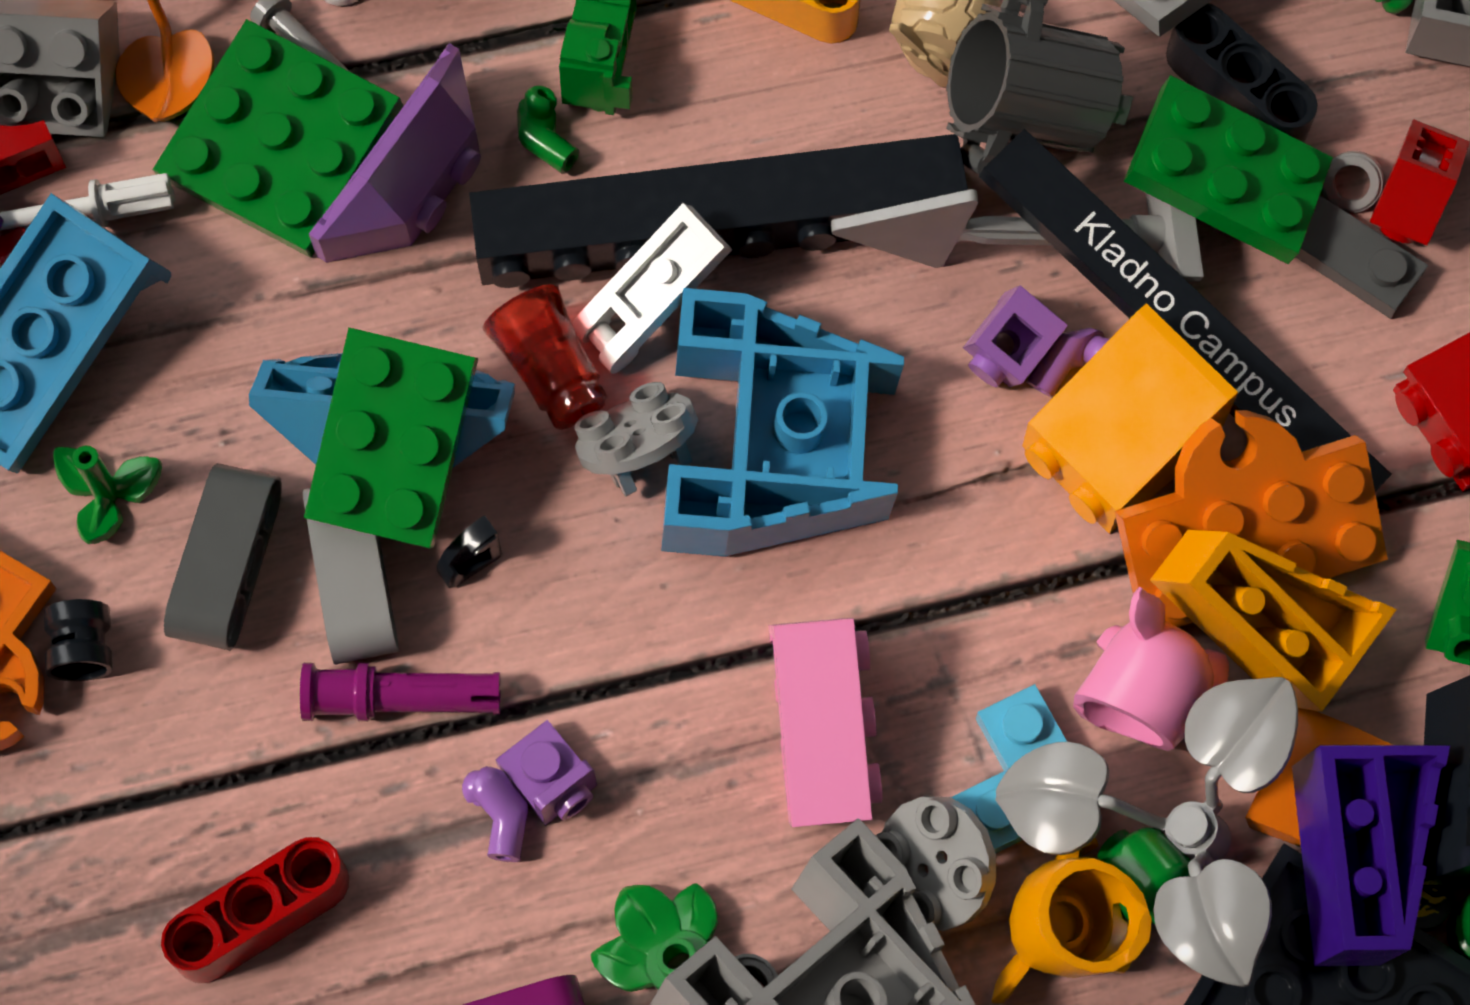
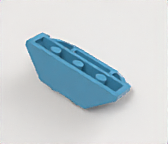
(299, 394)

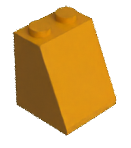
(1125, 418)

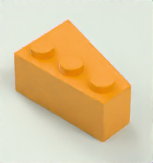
(1271, 612)

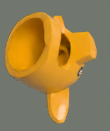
(1072, 922)

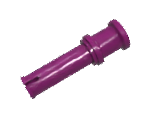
(366, 692)

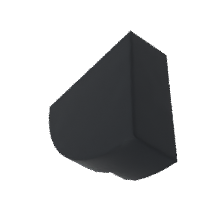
(469, 553)

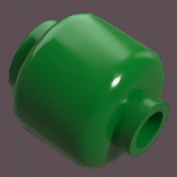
(1147, 859)

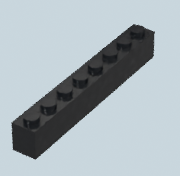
(750, 203)

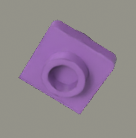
(548, 774)

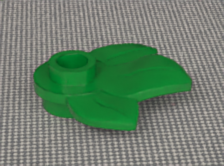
(653, 933)

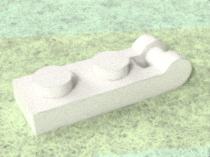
(651, 286)

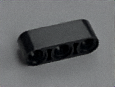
(1232, 53)

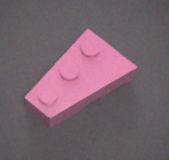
(824, 721)

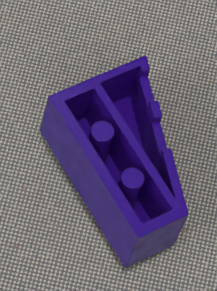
(1364, 846)

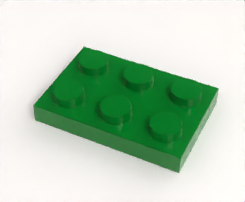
(1229, 169)
(391, 438)

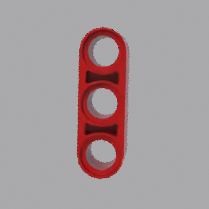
(222, 910)

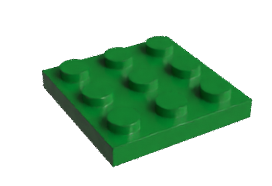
(276, 135)

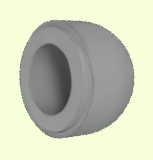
(1374, 172)

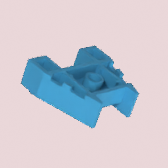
(793, 433)

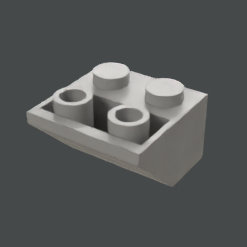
(58, 64)

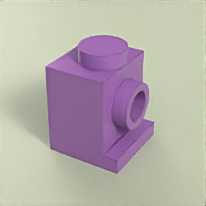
(1033, 333)

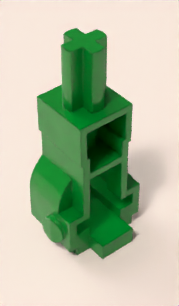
(596, 54)

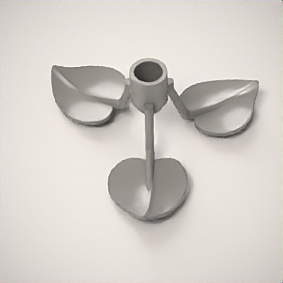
(1218, 913)

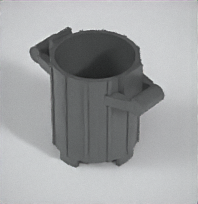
(1035, 77)

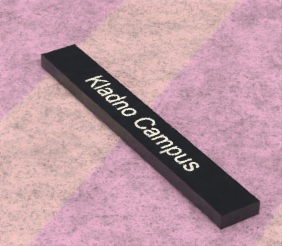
(1134, 275)

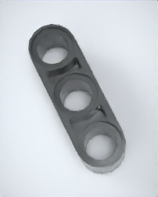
(223, 557)

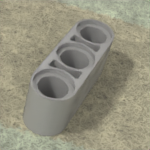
(352, 591)

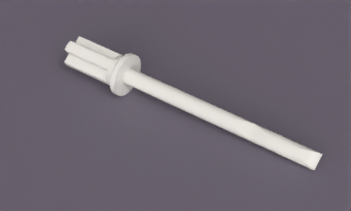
(109, 201)

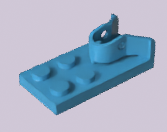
(57, 310)

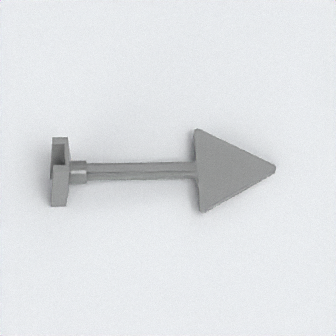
(932, 227)

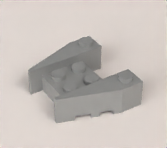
(872, 955)

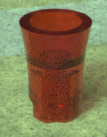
(547, 354)

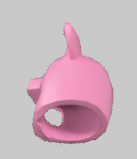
(1148, 676)

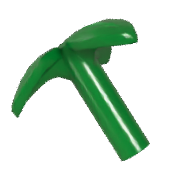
(85, 474)

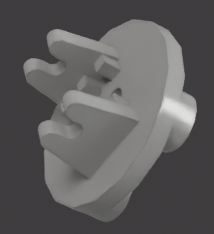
(636, 434)
(953, 888)

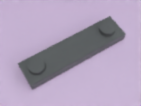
(1359, 258)

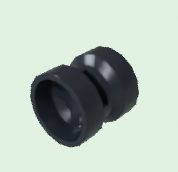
(77, 640)

